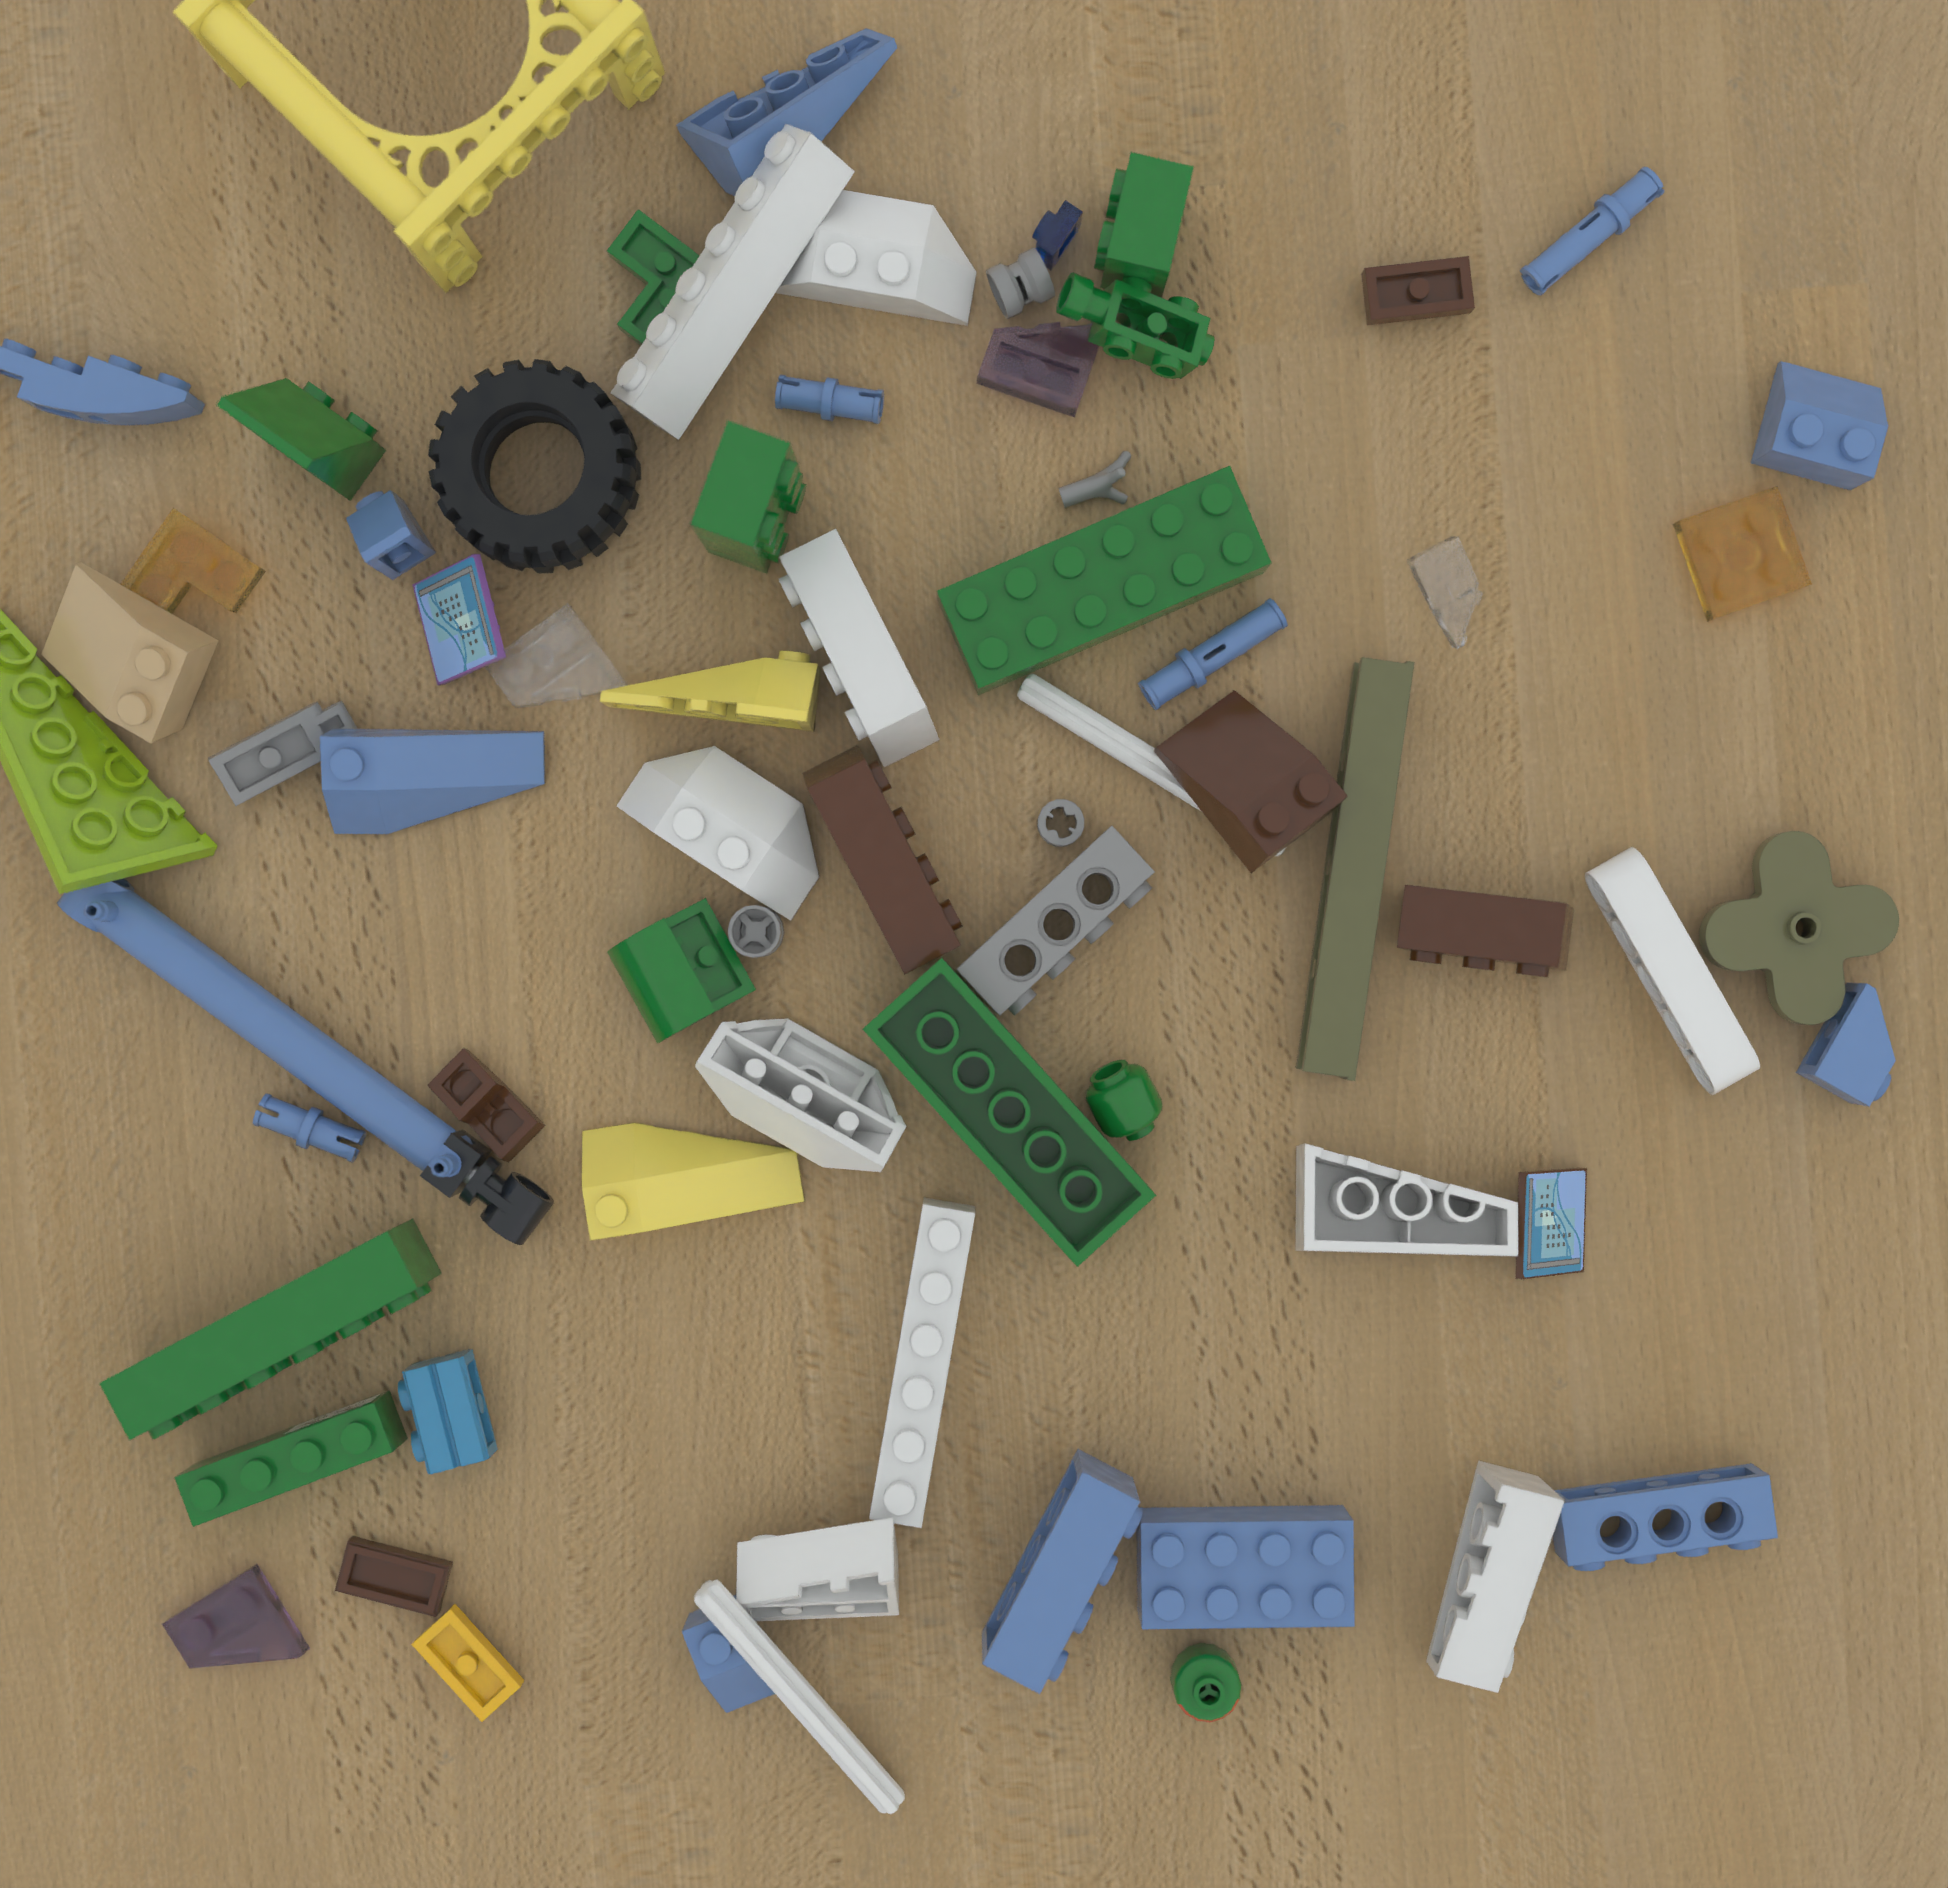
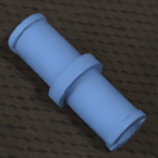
(829, 399)
(309, 1127)

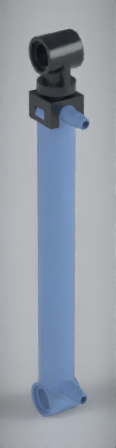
(447, 1157)

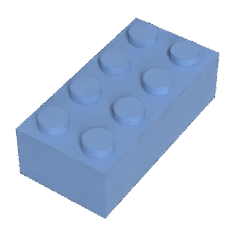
(1245, 1567)
(1060, 1572)

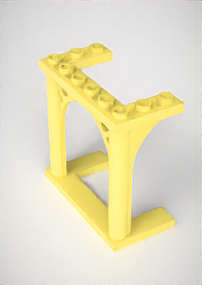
(427, 219)

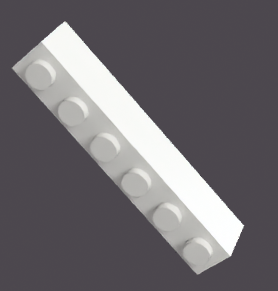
(732, 280)
(922, 1362)

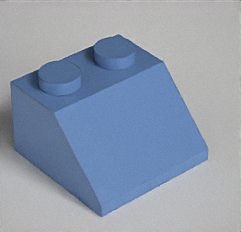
(1821, 427)

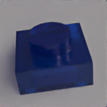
(1056, 233)

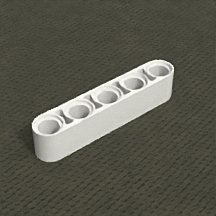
(1672, 970)

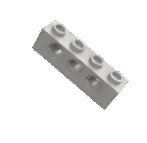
(1107, 856)

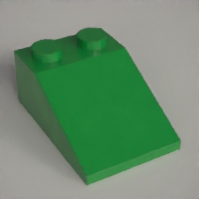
(309, 432)

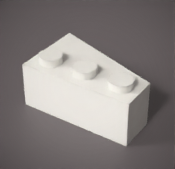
(820, 1573)

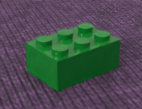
(749, 498)

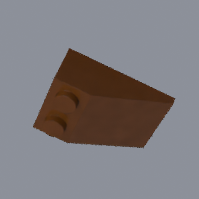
(1250, 778)

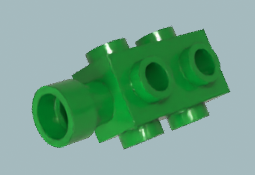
(1143, 322)

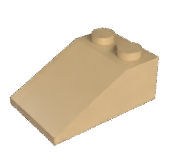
(127, 655)

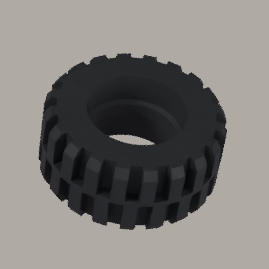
(493, 413)

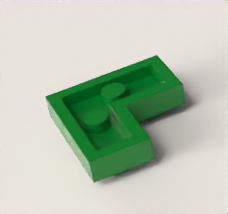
(657, 261)

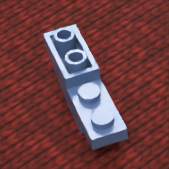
(98, 392)

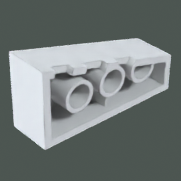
(1379, 1209)
(1492, 1575)

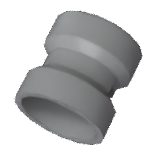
(1020, 283)
(749, 934)

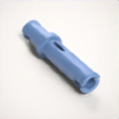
(1610, 216)
(1209, 656)

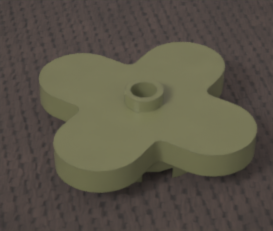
(1760, 932)

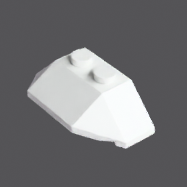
(885, 259)
(728, 824)
(803, 1093)

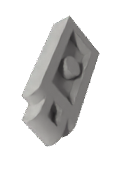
(277, 750)

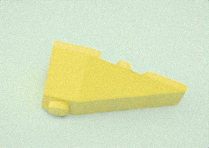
(748, 692)
(665, 1178)

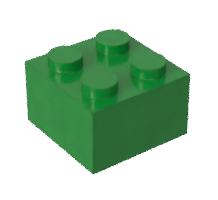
(1147, 215)

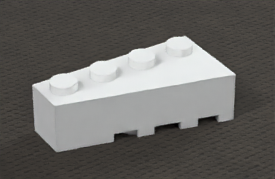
(859, 648)

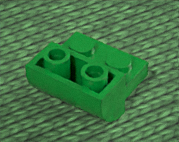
(681, 970)

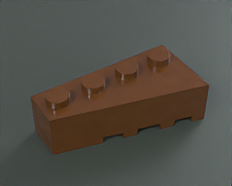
(881, 860)

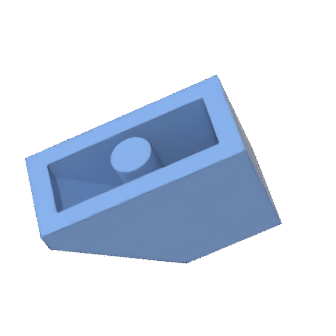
(388, 534)
(1852, 1049)
(721, 1665)

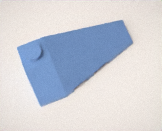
(734, 132)
(410, 776)

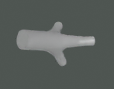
(1097, 485)

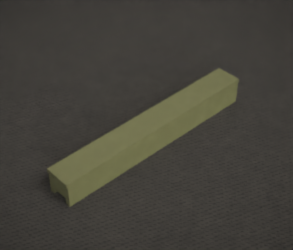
(1355, 868)

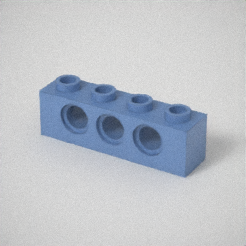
(1744, 1520)

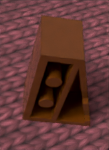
(1485, 929)

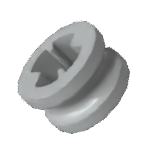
(1069, 809)

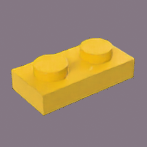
(468, 1662)

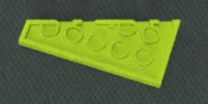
(80, 783)

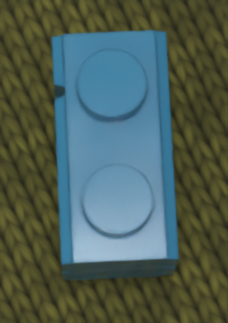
(447, 1412)

